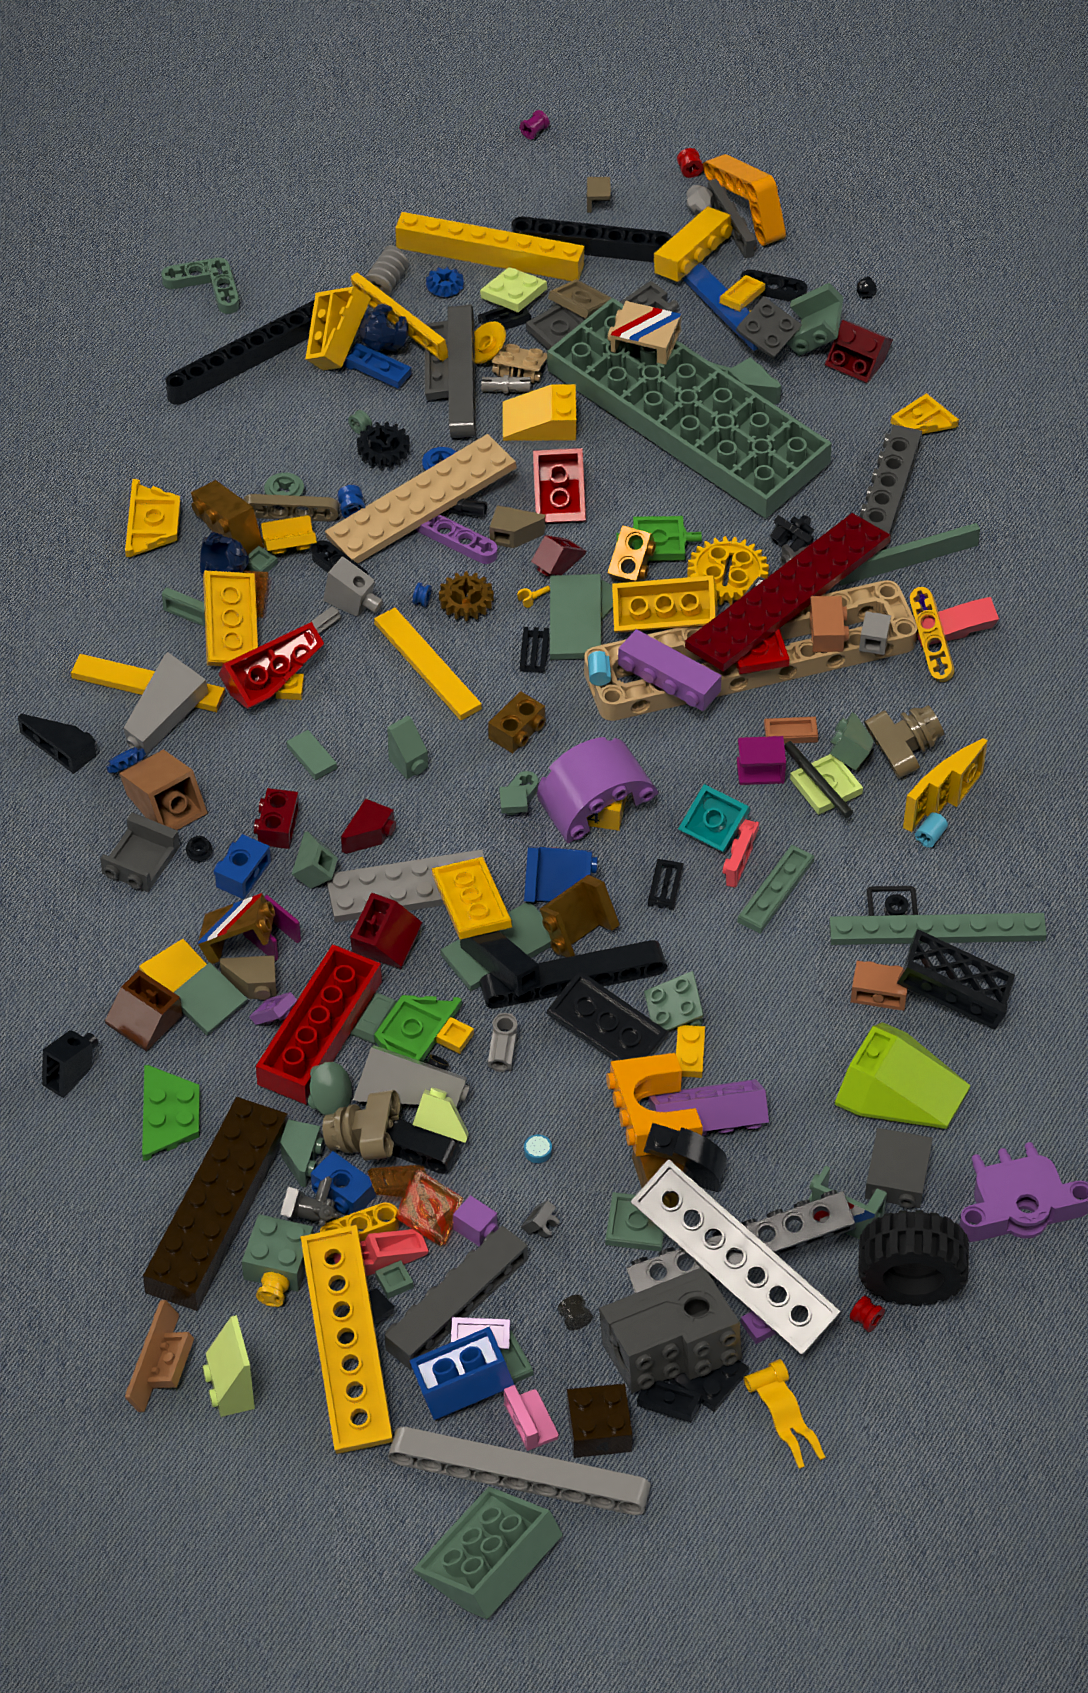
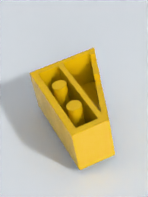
(334, 326)

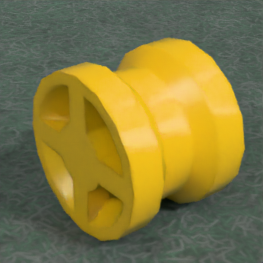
(272, 1289)

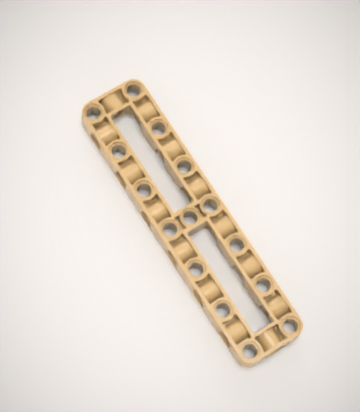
(625, 700)

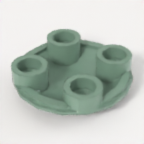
(329, 1088)

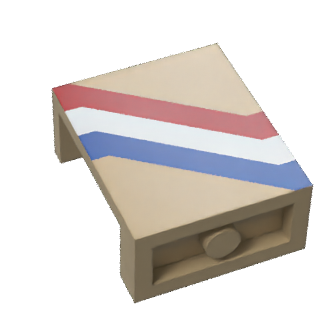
(647, 328)

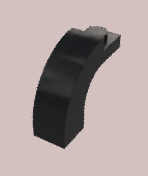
(691, 1150)

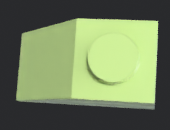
(440, 1115)

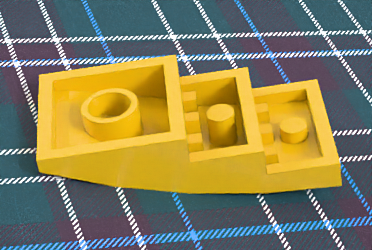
(945, 783)

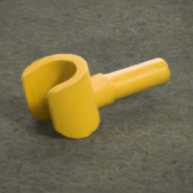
(529, 596)

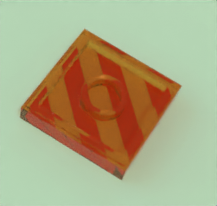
(428, 1207)

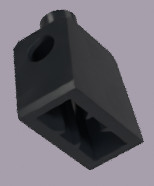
(67, 1061)

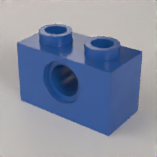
(242, 866)
(358, 1188)

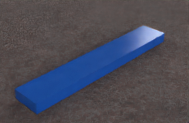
(710, 290)

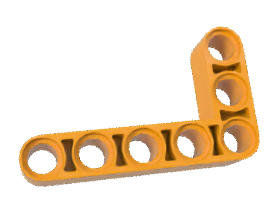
(757, 188)

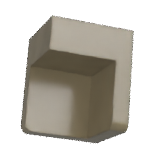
(597, 189)

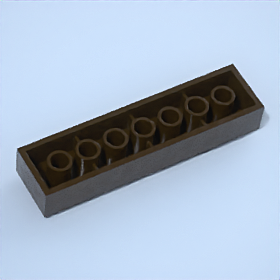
(215, 1204)

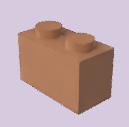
(827, 624)
(877, 986)

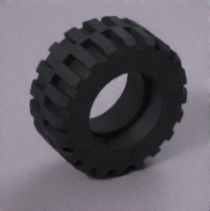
(913, 1257)

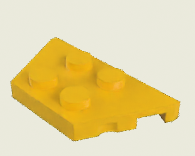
(151, 519)

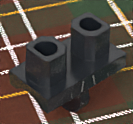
(798, 531)

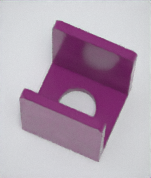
(761, 760)
(284, 922)

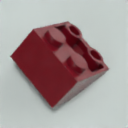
(858, 351)
(385, 931)

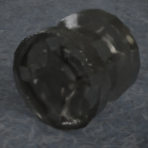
(574, 1312)

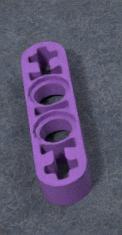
(457, 533)

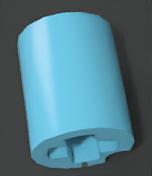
(599, 668)
(931, 829)

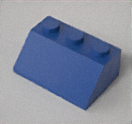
(461, 1373)

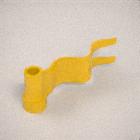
(783, 1407)

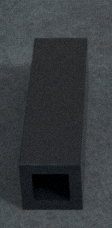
(504, 961)

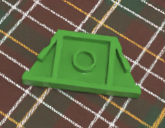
(414, 1025)
(169, 1111)

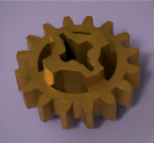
(478, 596)

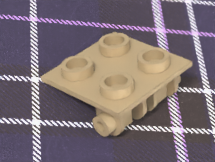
(514, 357)

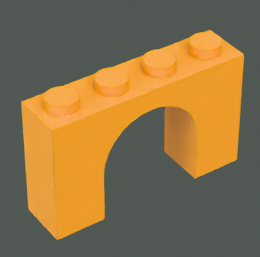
(642, 1078)

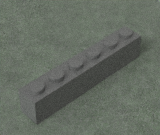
(456, 1296)

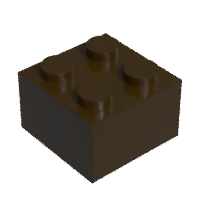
(599, 1420)

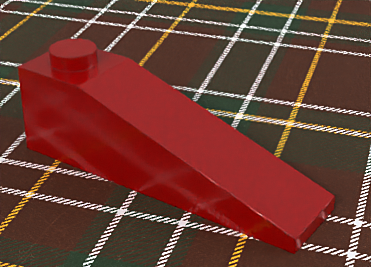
(267, 668)

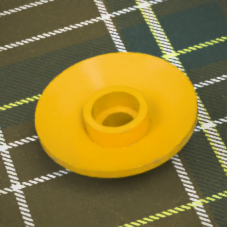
(488, 341)

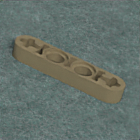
(290, 505)

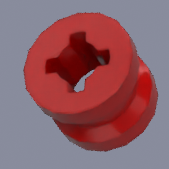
(690, 162)
(867, 1313)

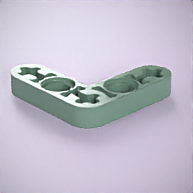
(208, 274)

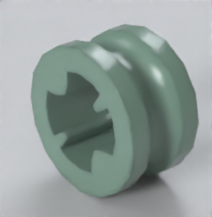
(359, 421)

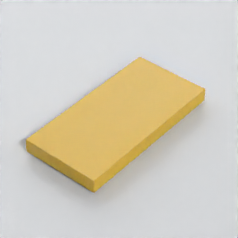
(229, 615)
(471, 898)

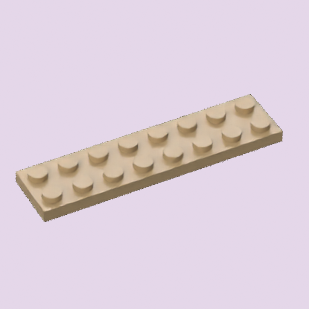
(421, 499)

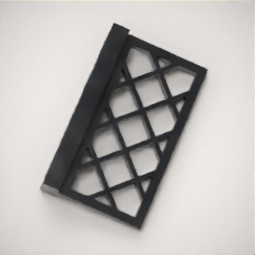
(950, 990)

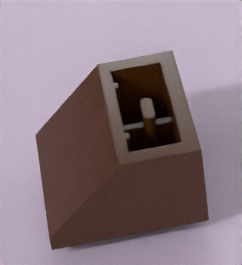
(144, 1010)

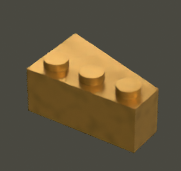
(227, 514)

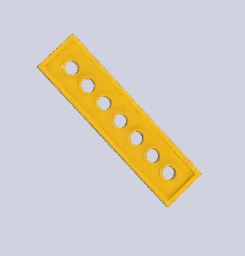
(364, 1346)

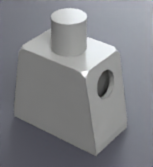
(350, 589)

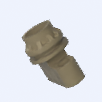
(902, 738)
(365, 1129)

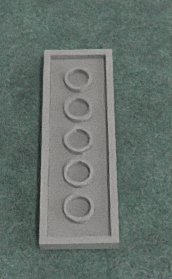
(405, 882)

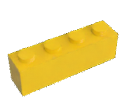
(692, 244)

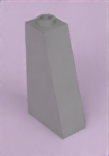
(164, 703)
(407, 1076)

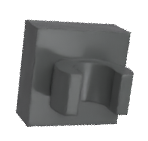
(538, 1217)

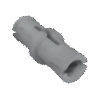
(506, 384)

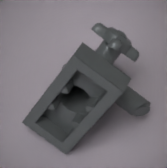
(316, 1209)

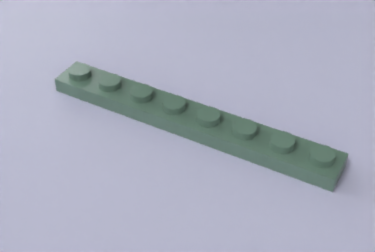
(946, 927)

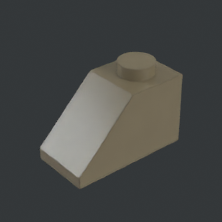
(251, 975)

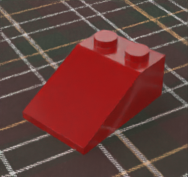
(559, 485)

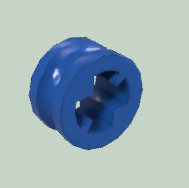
(422, 594)

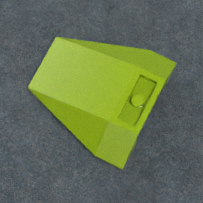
(900, 1081)

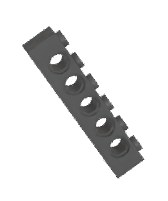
(891, 478)

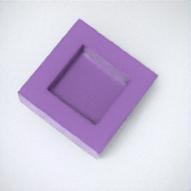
(756, 1327)

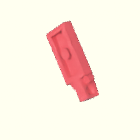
(740, 852)

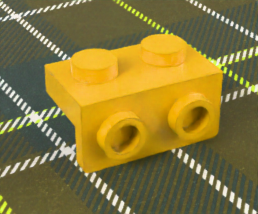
(288, 533)

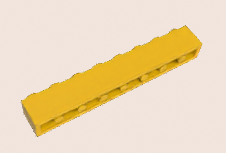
(489, 246)

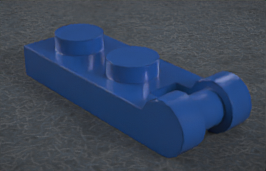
(377, 365)

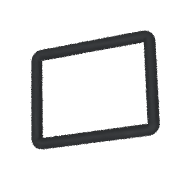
(891, 888)

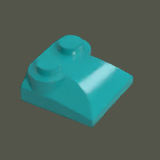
(714, 818)

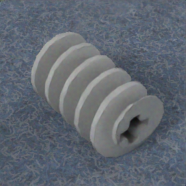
(388, 269)

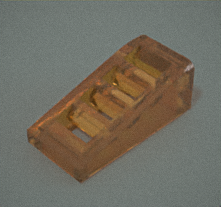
(396, 1179)

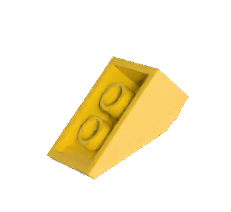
(541, 414)

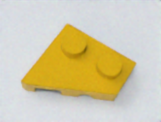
(925, 415)

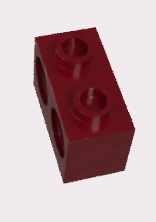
(277, 818)

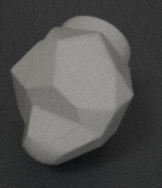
(699, 198)

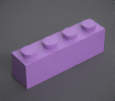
(669, 670)

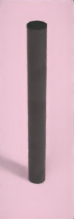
(818, 779)

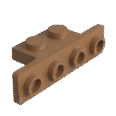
(160, 1358)

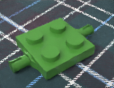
(667, 533)

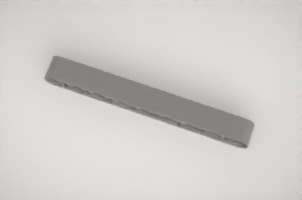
(519, 1471)

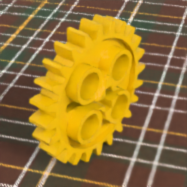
(744, 570)

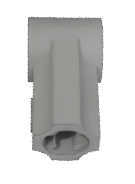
(502, 1042)

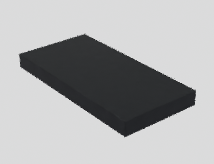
(605, 1020)

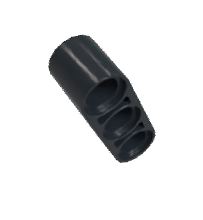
(423, 1146)

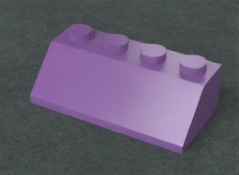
(719, 1105)

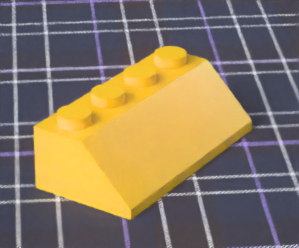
(664, 603)

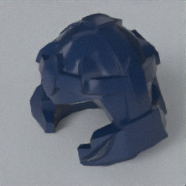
(378, 334)
(222, 554)

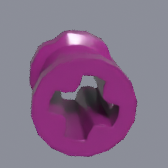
(533, 125)

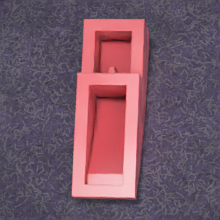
(964, 619)
(390, 1247)

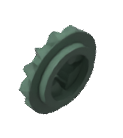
(284, 481)

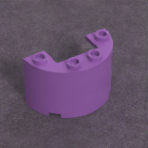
(588, 781)

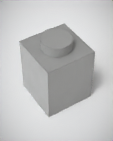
(875, 633)

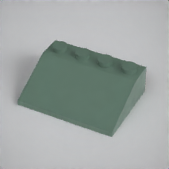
(489, 1551)

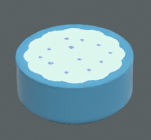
(537, 1148)

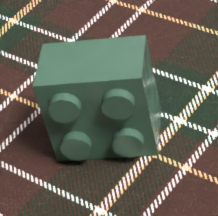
(276, 1248)

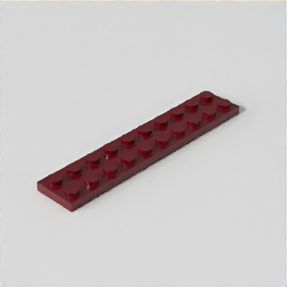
(787, 592)

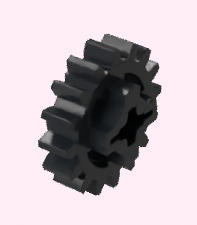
(383, 445)

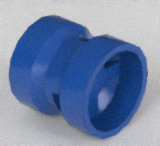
(350, 499)

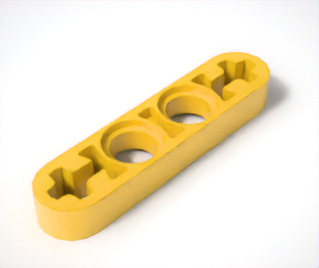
(931, 634)

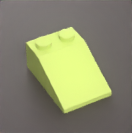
(229, 1371)

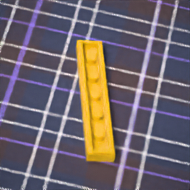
(416, 329)
(428, 664)
(131, 679)

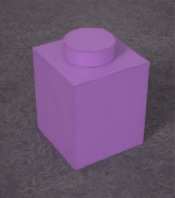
(474, 1220)

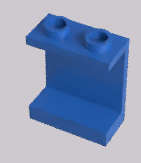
(555, 870)

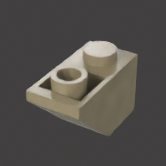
(515, 527)

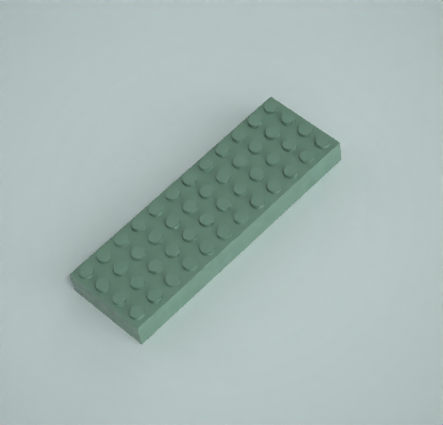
(693, 413)

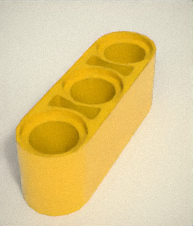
(367, 1219)

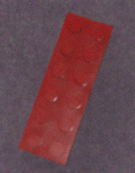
(319, 1022)

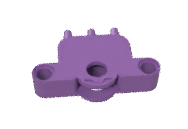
(1017, 1185)

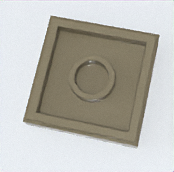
(578, 298)

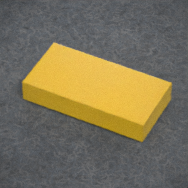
(742, 293)

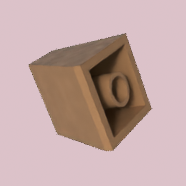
(164, 790)

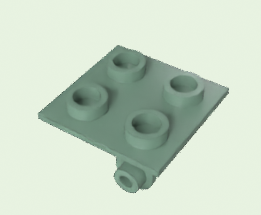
(675, 1002)

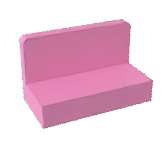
(529, 1417)

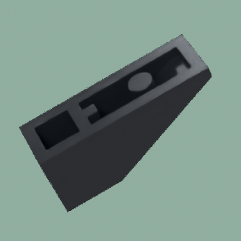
(59, 740)

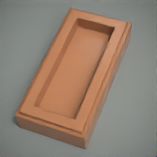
(792, 729)

